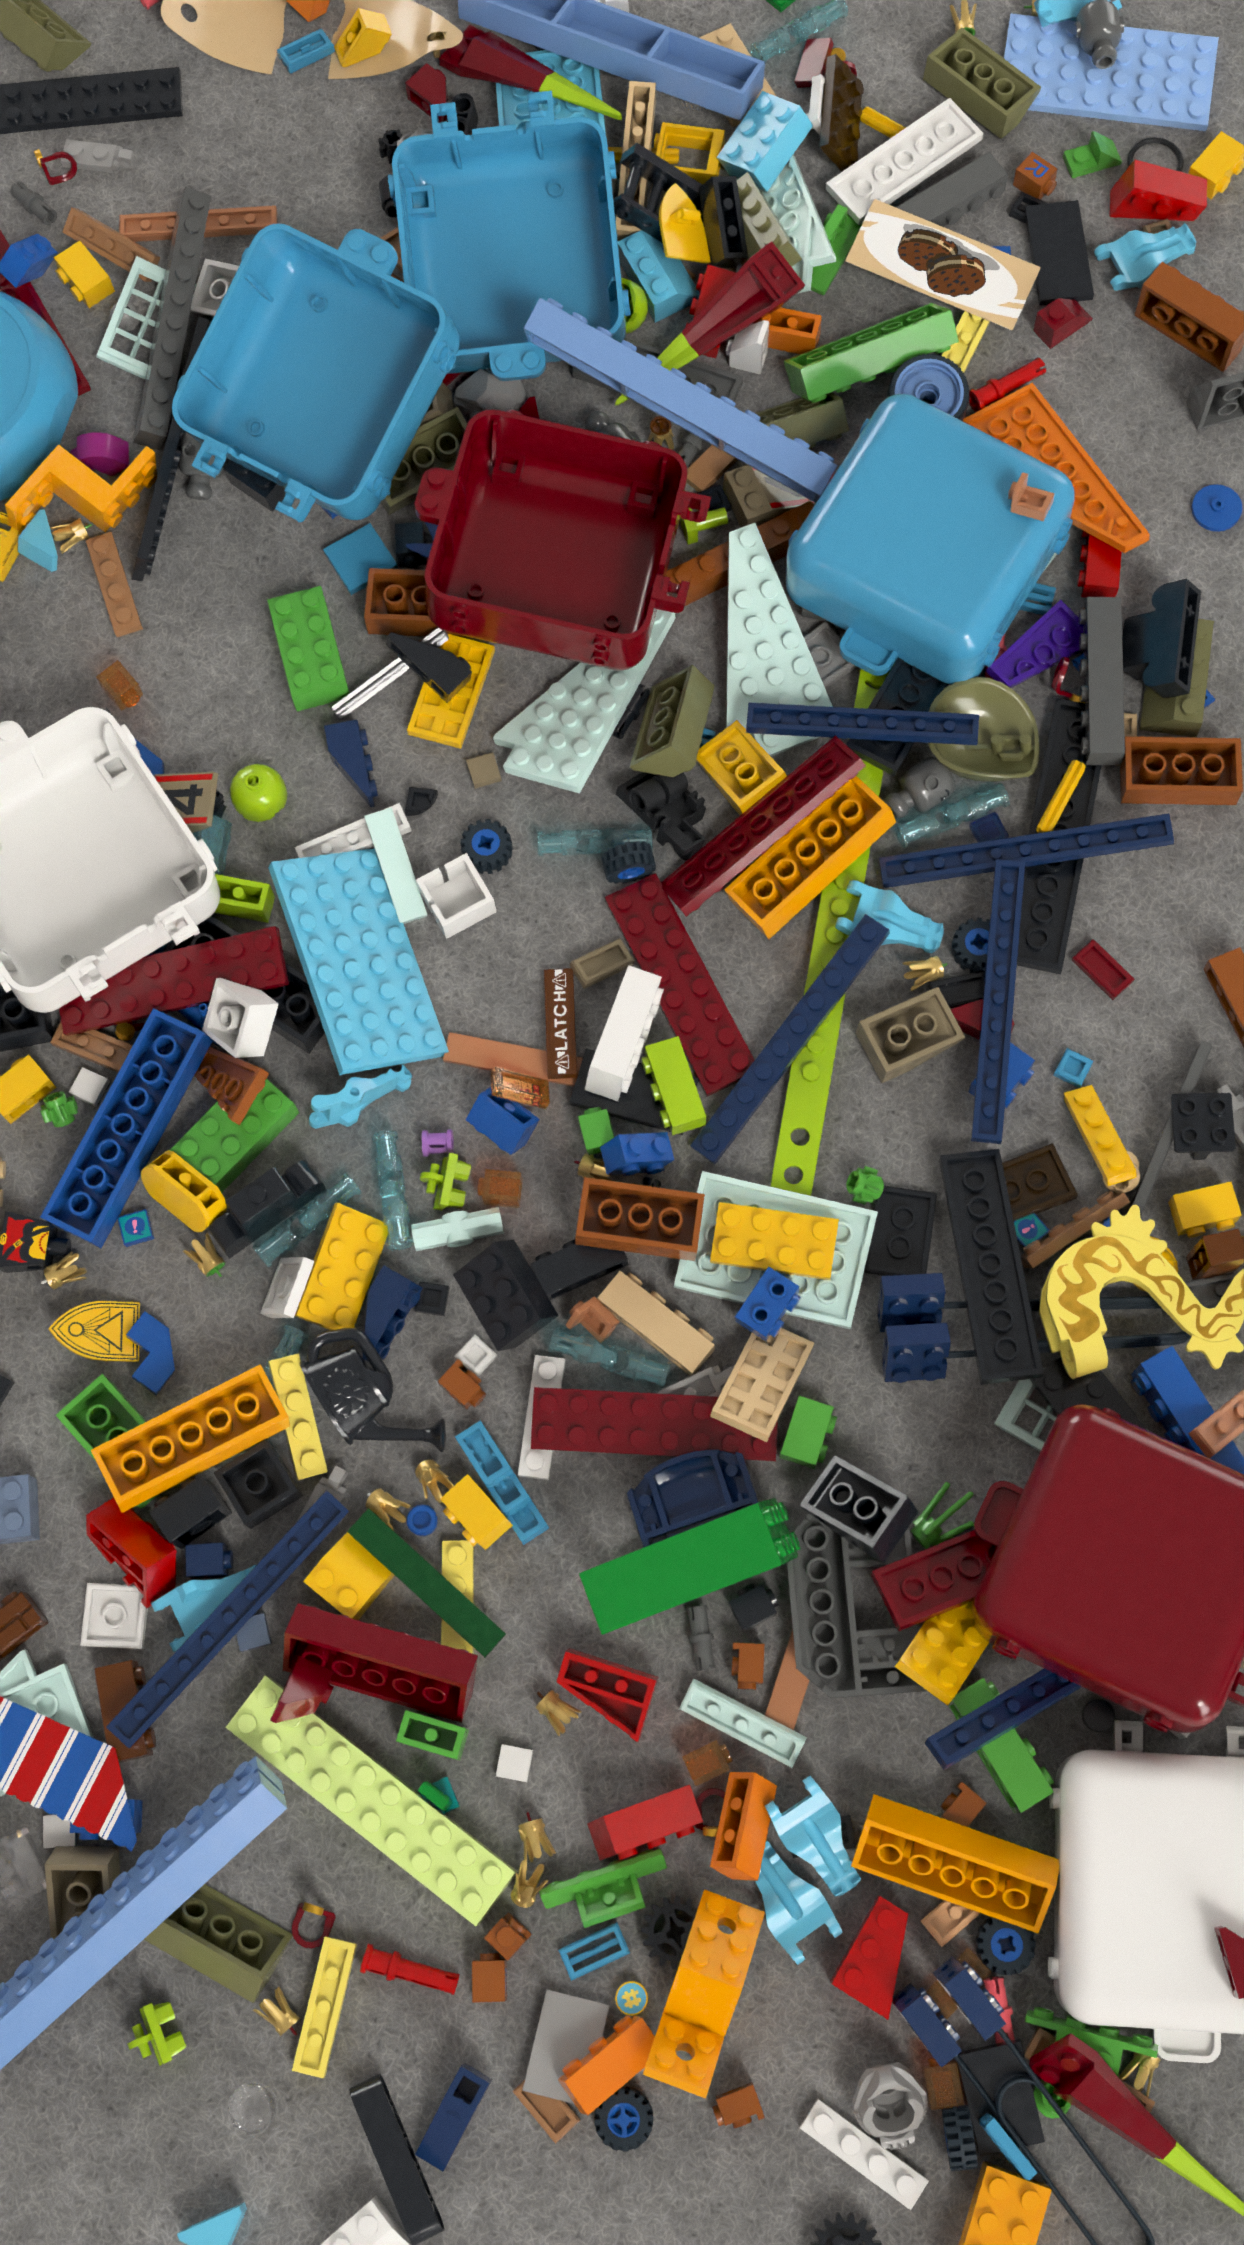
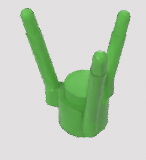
(928, 1530)

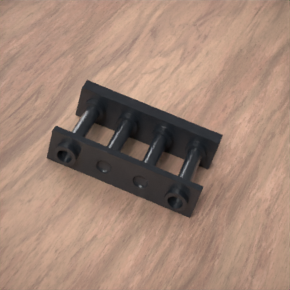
(662, 176)

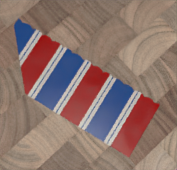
(64, 1773)

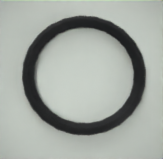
(1157, 140)

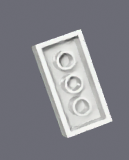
(624, 1034)

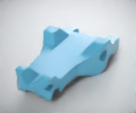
(1061, 10)
(1140, 253)
(890, 911)
(354, 1097)
(196, 1600)
(815, 1834)
(791, 1904)

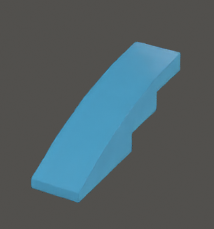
(502, 1482)

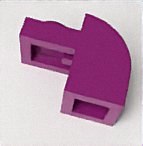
(102, 452)

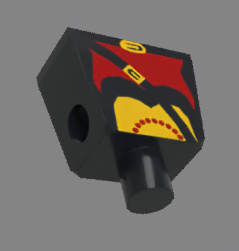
(29, 1244)

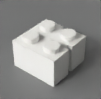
(458, 901)

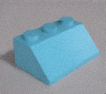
(661, 278)

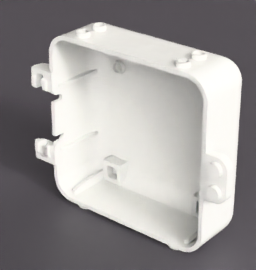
(89, 860)
(1141, 1883)

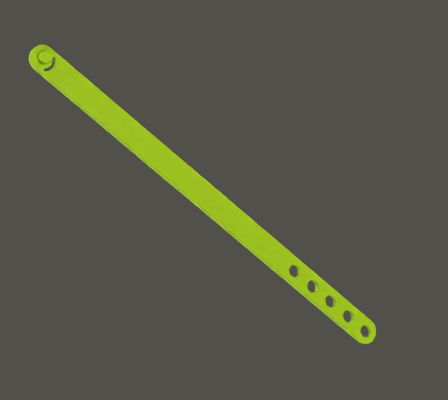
(814, 1065)

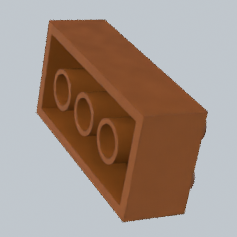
(1192, 316)
(397, 603)
(1181, 771)
(639, 1219)

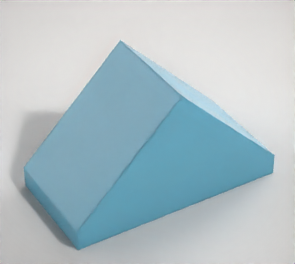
(37, 542)
(215, 2230)

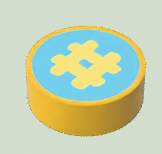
(631, 1998)

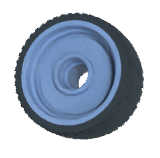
(933, 379)

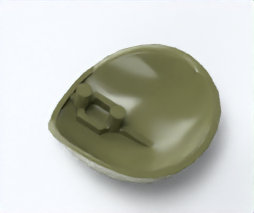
(1006, 732)

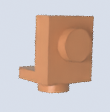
(1029, 500)
(594, 1318)

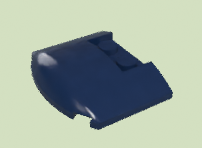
(690, 1493)

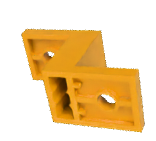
(82, 489)
(704, 1993)

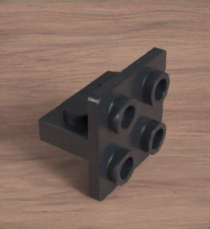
(1202, 1123)

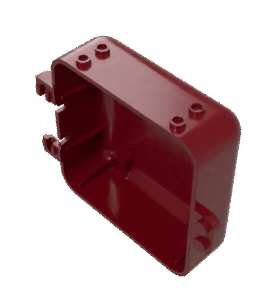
(555, 538)
(1120, 1569)

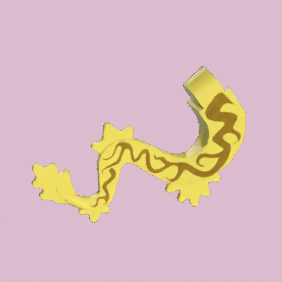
(1128, 1254)

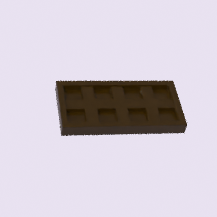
(841, 113)

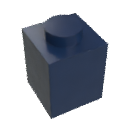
(208, 1560)

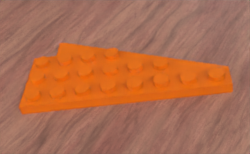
(1033, 427)

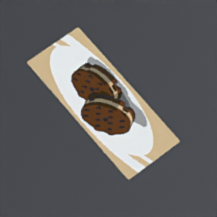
(943, 264)

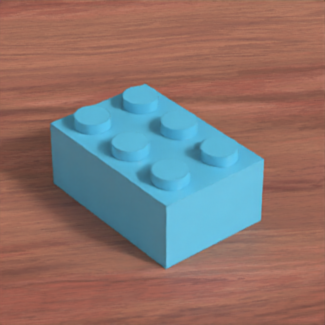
(765, 140)

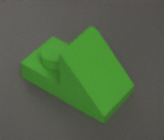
(1095, 156)

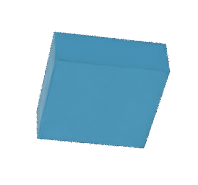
(1073, 1068)

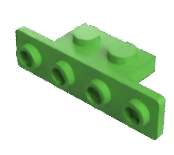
(841, 233)
(606, 1891)
(1104, 2039)

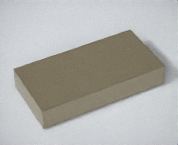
(602, 963)

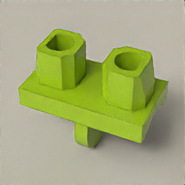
(450, 1170)
(163, 2047)

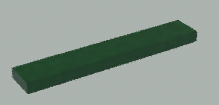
(426, 1583)

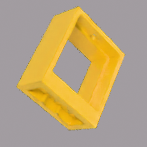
(694, 138)

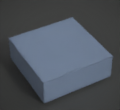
(254, 1633)

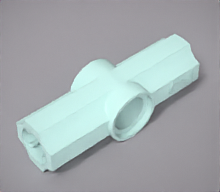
(457, 1229)

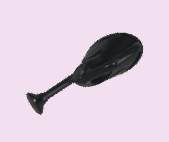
(356, 1393)

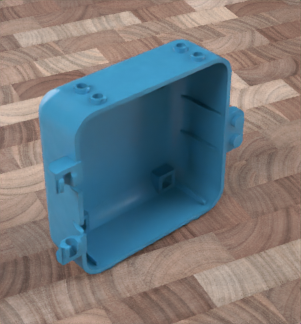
(509, 222)
(316, 370)
(922, 544)

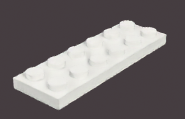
(905, 160)

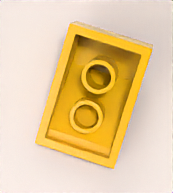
(739, 767)
(349, 1577)

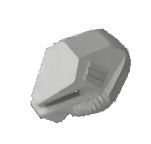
(486, 392)
(890, 2104)

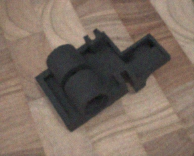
(666, 805)

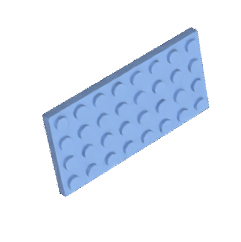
(1154, 81)

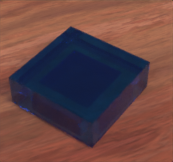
(988, 828)

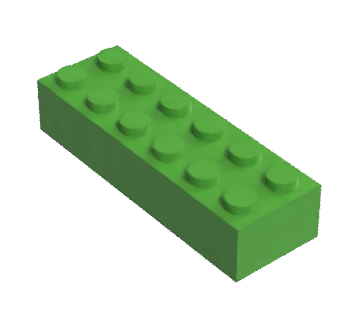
(871, 352)

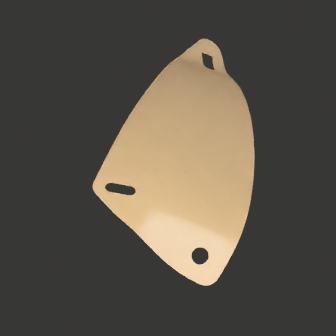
(252, 30)

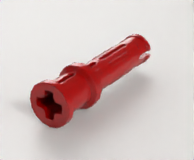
(996, 389)
(394, 1967)

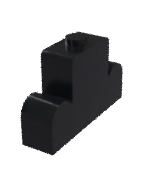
(1162, 642)
(264, 1205)

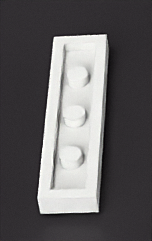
(349, 838)
(547, 1373)
(864, 2154)

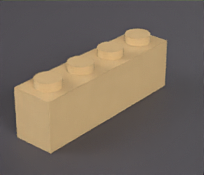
(657, 1324)

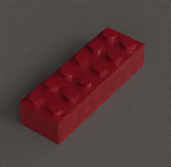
(382, 1662)

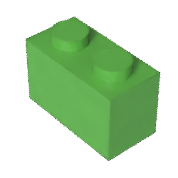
(807, 1432)
(432, 1735)

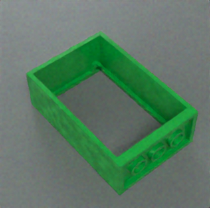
(690, 1565)

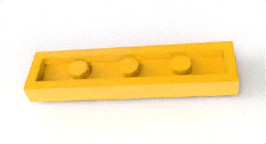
(1100, 1135)

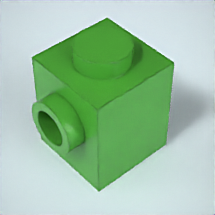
(596, 1129)

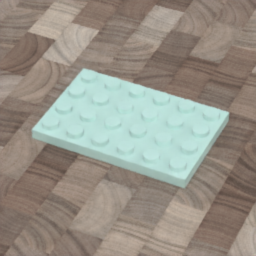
(821, 1299)

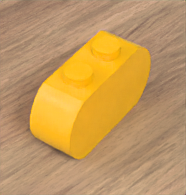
(183, 1191)

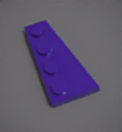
(1039, 647)

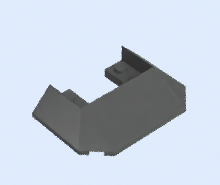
(824, 1621)

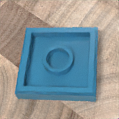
(356, 554)

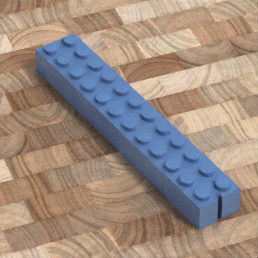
(628, 48)
(679, 400)
(137, 1903)

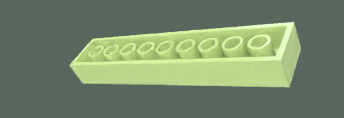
(375, 1804)

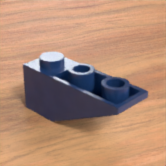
(347, 753)
(387, 1308)
(453, 2116)

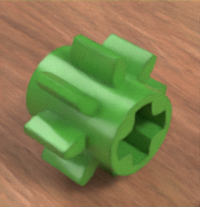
(59, 1109)
(865, 1185)

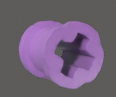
(437, 1142)

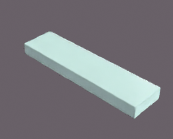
(395, 865)
(742, 1723)

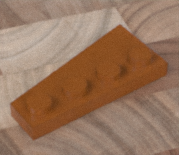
(231, 1082)

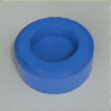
(422, 1520)

